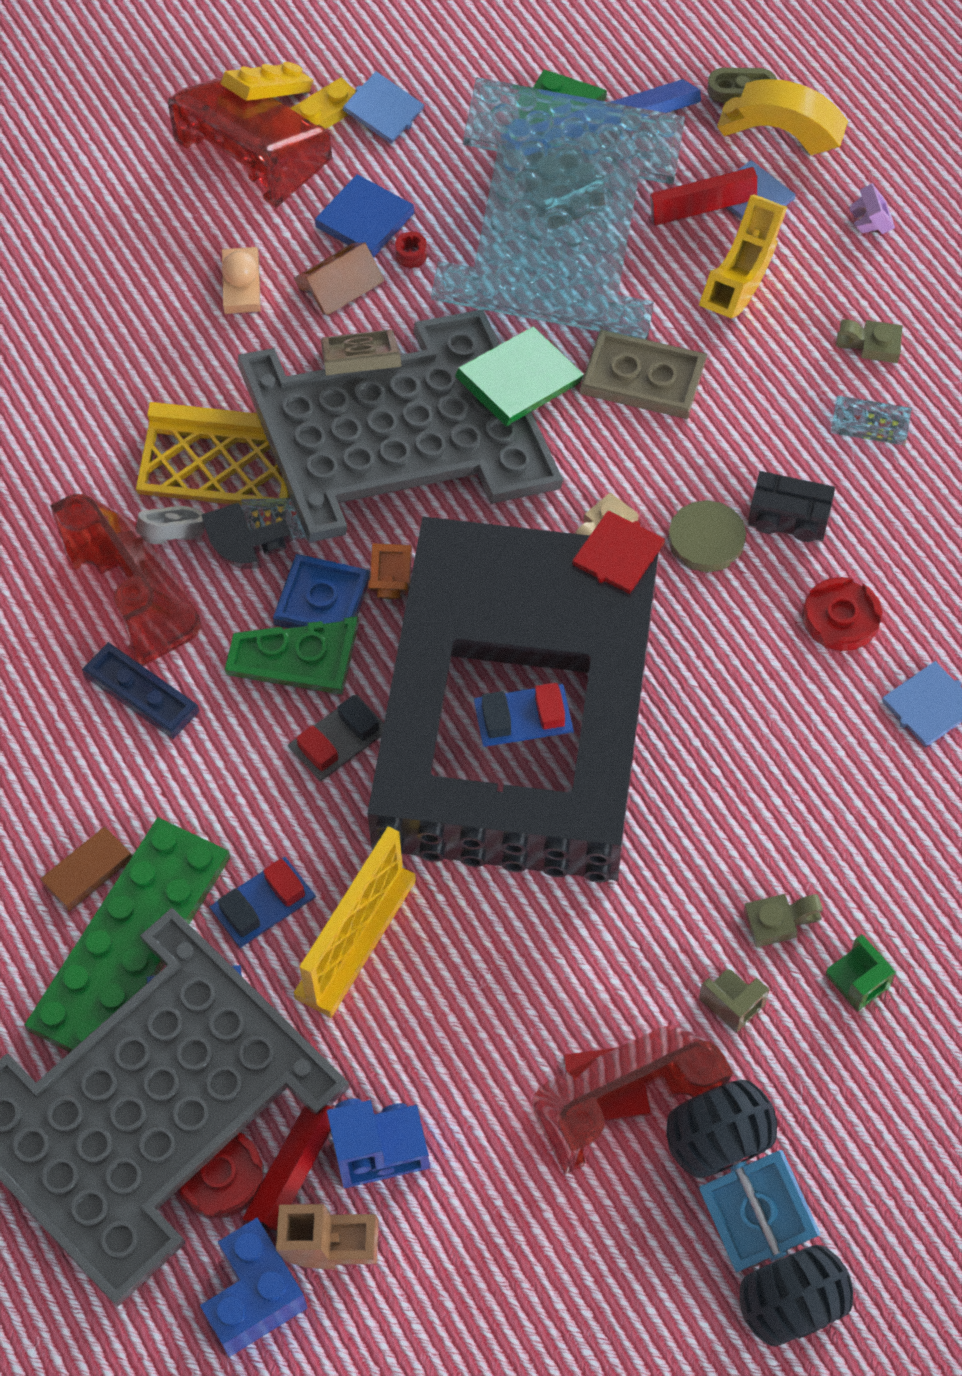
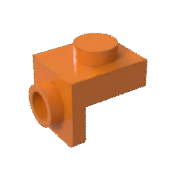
(390, 570)

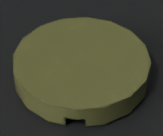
(707, 536)

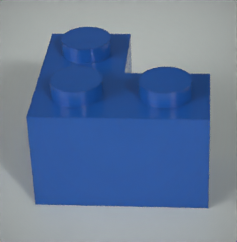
(379, 1144)
(260, 1298)

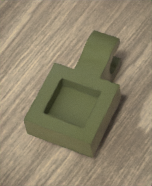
(877, 339)
(775, 920)

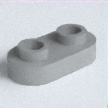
(169, 524)

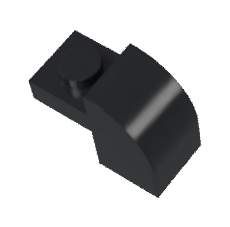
(236, 543)

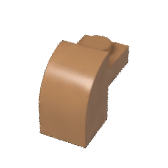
(321, 1240)

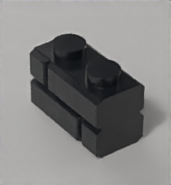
(791, 506)

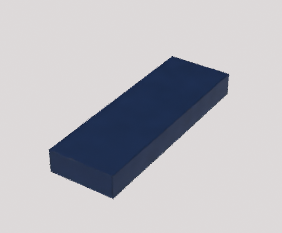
(140, 690)

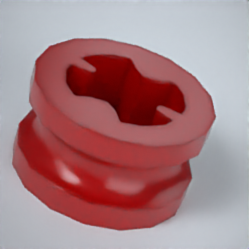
(413, 240)

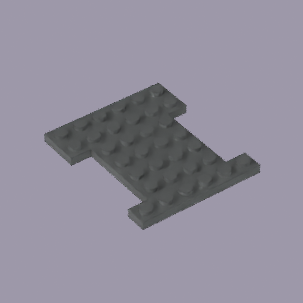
(393, 427)
(149, 1107)

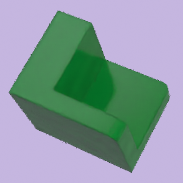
(861, 974)

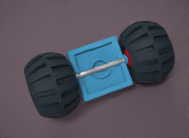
(759, 1212)

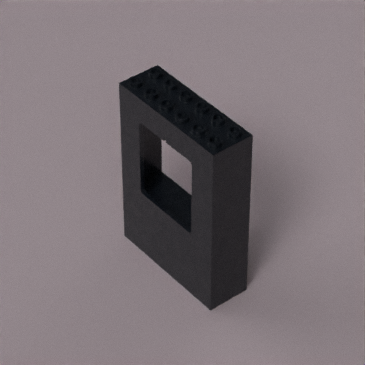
(519, 602)

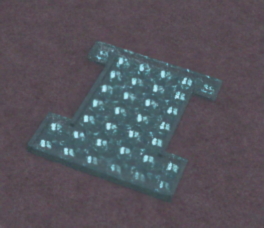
(560, 205)

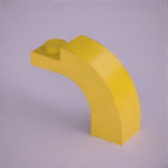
(789, 107)
(739, 275)

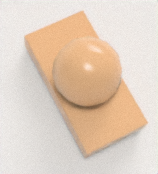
(241, 280)

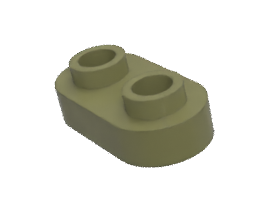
(730, 82)

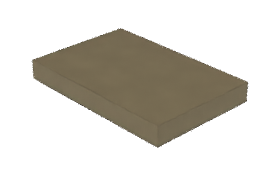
(360, 352)
(643, 374)

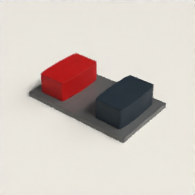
(337, 737)

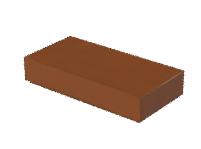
(86, 868)

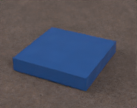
(364, 214)
(320, 592)

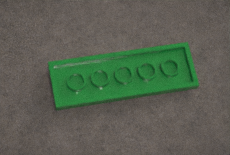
(110, 958)

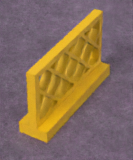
(206, 424)
(355, 927)

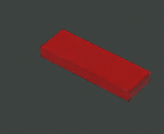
(703, 196)
(289, 1167)

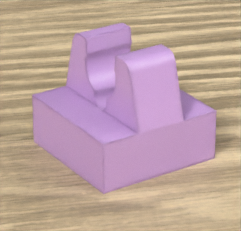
(875, 209)

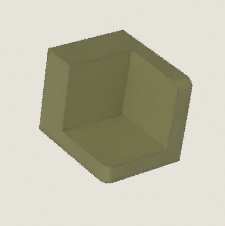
(733, 998)

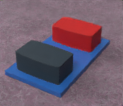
(523, 714)
(262, 902)

